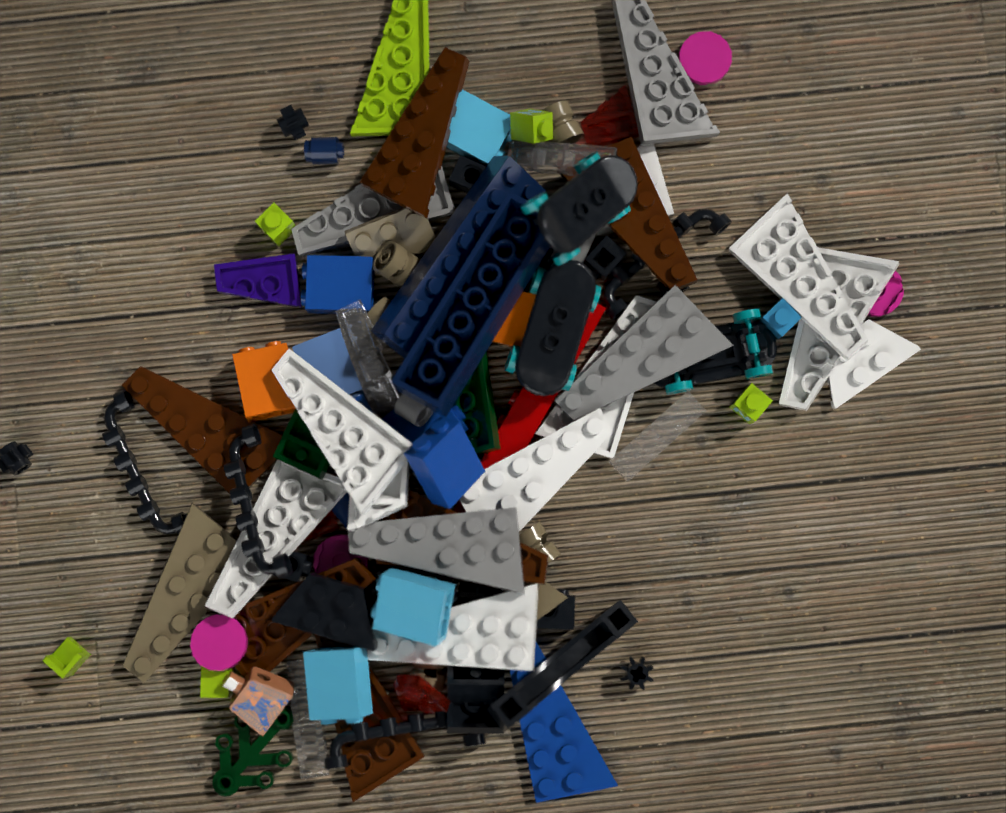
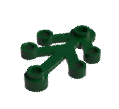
(249, 756)

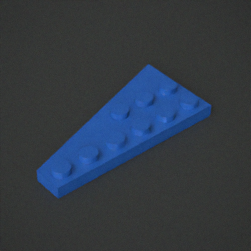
(559, 746)

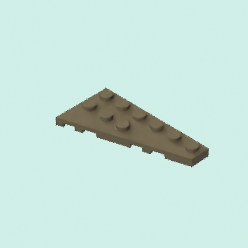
(180, 592)

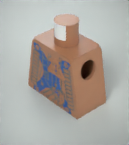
(258, 697)

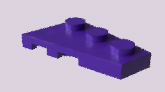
(263, 279)

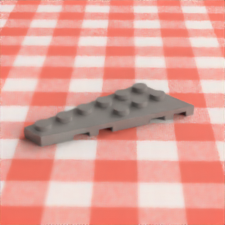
(658, 84)
(328, 227)
(656, 346)
(458, 545)

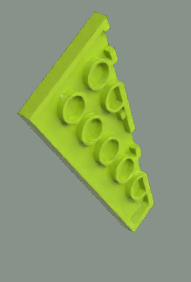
(397, 69)

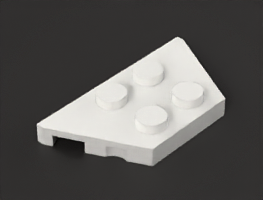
(875, 359)
(390, 501)

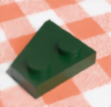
(300, 449)

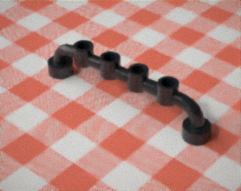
(623, 274)
(127, 461)
(248, 520)
(390, 727)

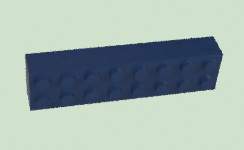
(437, 269)
(473, 308)

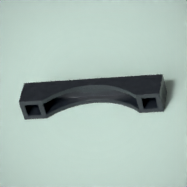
(561, 665)

